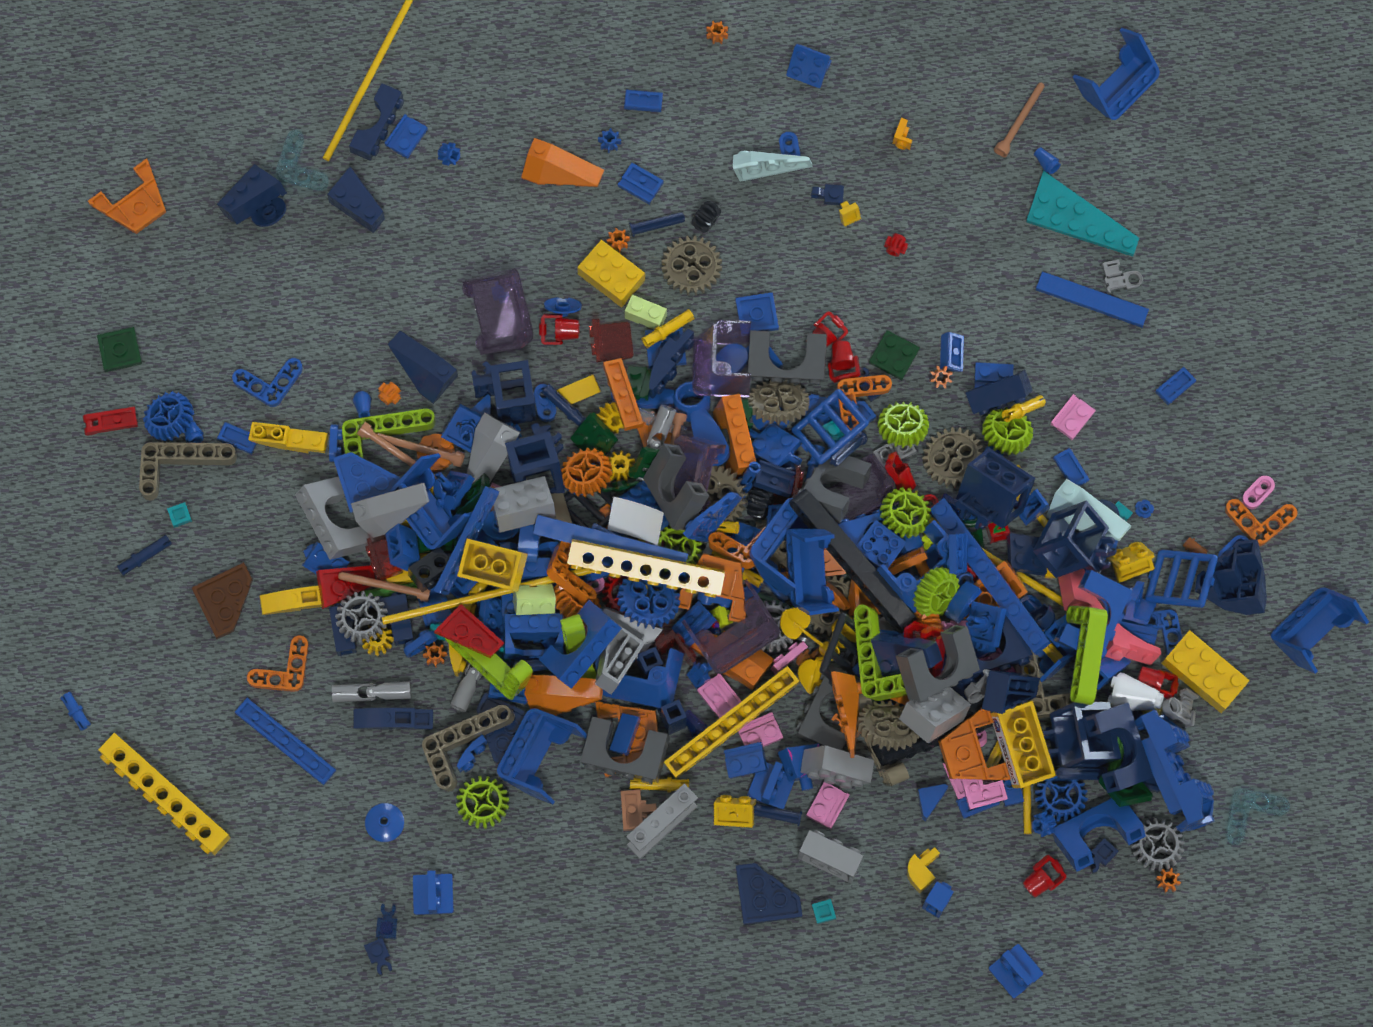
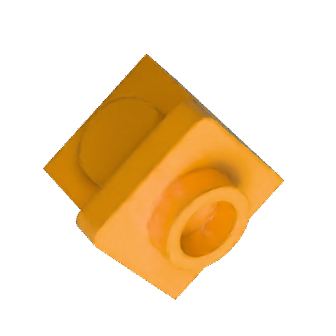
(900, 136)

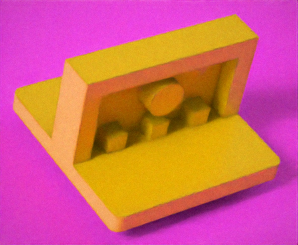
(1132, 561)

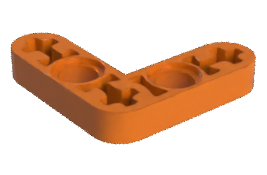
(852, 395)
(1256, 526)
(727, 543)
(581, 589)
(286, 677)

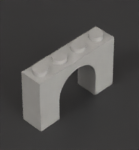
(335, 540)

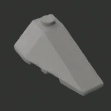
(489, 446)
(385, 511)

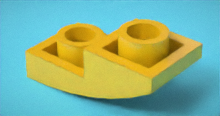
(580, 389)

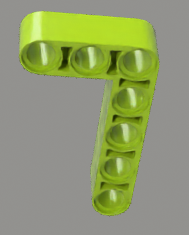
(379, 422)
(573, 637)
(1089, 651)
(866, 662)
(497, 672)

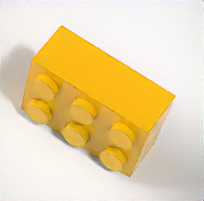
(611, 273)
(492, 565)

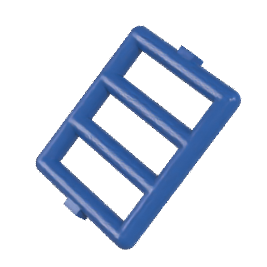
(811, 418)
(1184, 600)

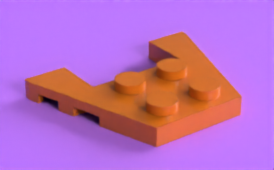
(138, 207)
(732, 585)
(647, 723)
(963, 751)

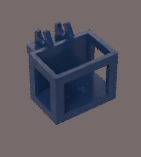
(515, 410)
(536, 455)
(992, 489)
(1068, 551)
(1071, 742)

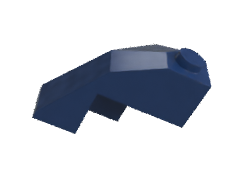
(1238, 580)

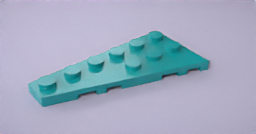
(1067, 213)

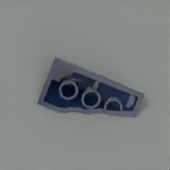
(424, 368)

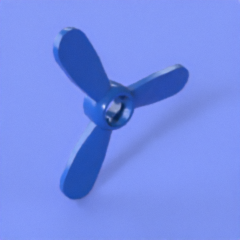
(701, 421)

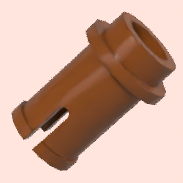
(1193, 546)

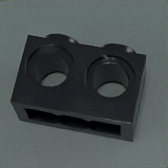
(427, 566)

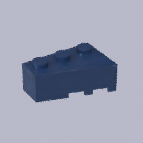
(250, 194)
(356, 201)
(999, 393)
(888, 646)
(1008, 689)

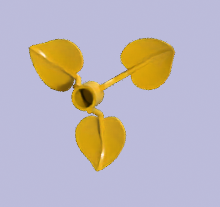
(795, 622)

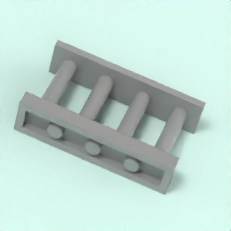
(662, 821)

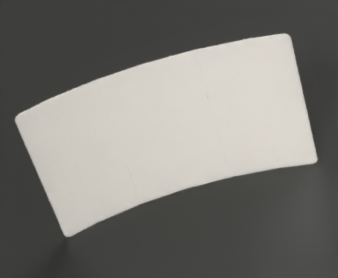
(635, 520)

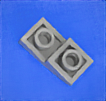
(883, 452)

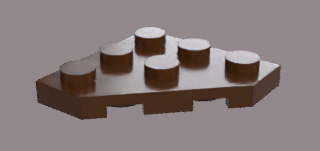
(224, 598)

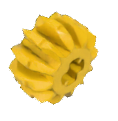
(610, 417)
(621, 460)
(374, 646)

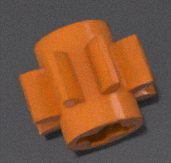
(714, 36)
(617, 234)
(936, 374)
(389, 393)
(435, 660)
(1166, 886)

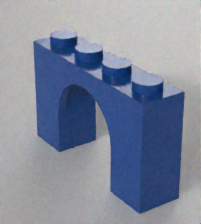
(855, 530)
(1114, 598)
(600, 633)
(1108, 667)
(1071, 833)

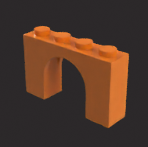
(731, 416)

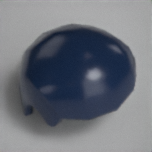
(1043, 616)

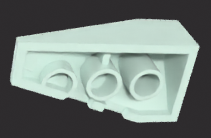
(761, 164)
(1072, 494)

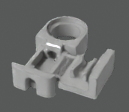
(1115, 279)
(979, 687)
(1181, 708)

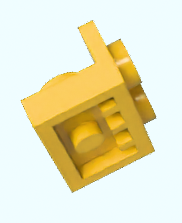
(734, 811)

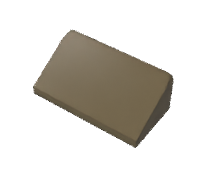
(561, 508)

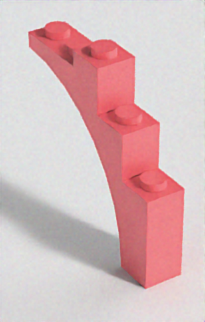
(1124, 643)

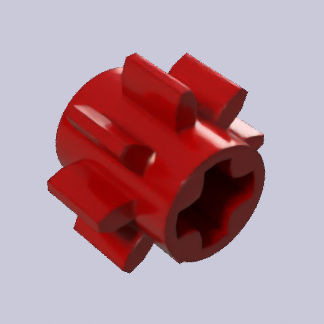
(896, 245)

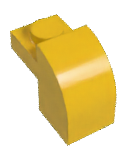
(917, 869)

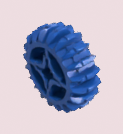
(168, 416)
(1067, 801)

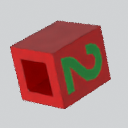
(996, 533)

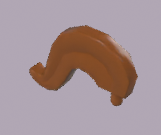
(804, 655)

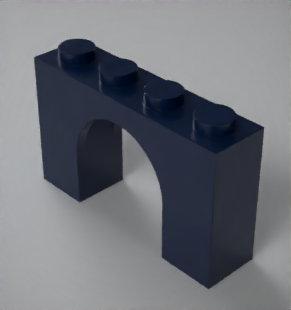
(401, 629)
(1015, 653)
(672, 714)
(1135, 764)

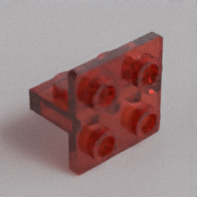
(380, 560)

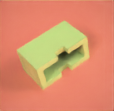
(645, 312)
(534, 600)

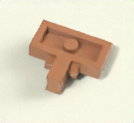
(634, 809)

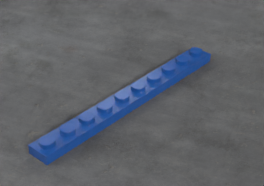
(992, 579)

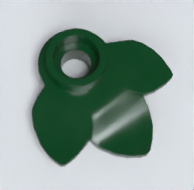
(620, 487)

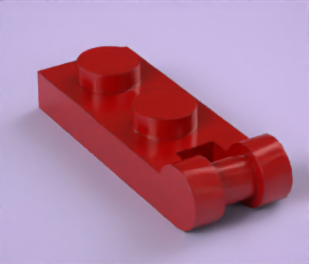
(110, 420)

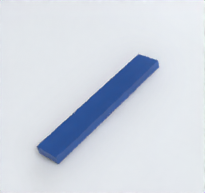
(1092, 299)
(470, 531)
(285, 741)

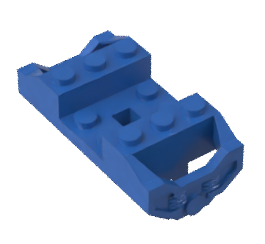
(533, 626)
(1177, 788)

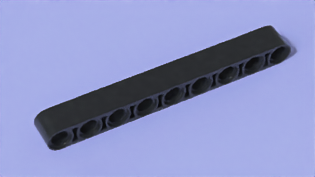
(854, 562)

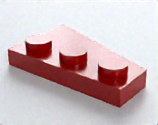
(334, 590)
(469, 632)

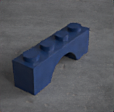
(366, 142)

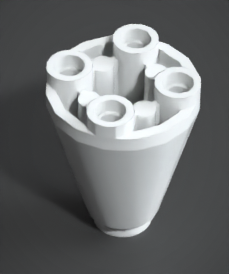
(1135, 692)

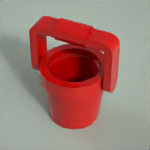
(564, 329)
(822, 329)
(843, 360)
(900, 473)
(1154, 679)
(1039, 881)

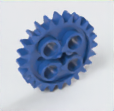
(632, 600)

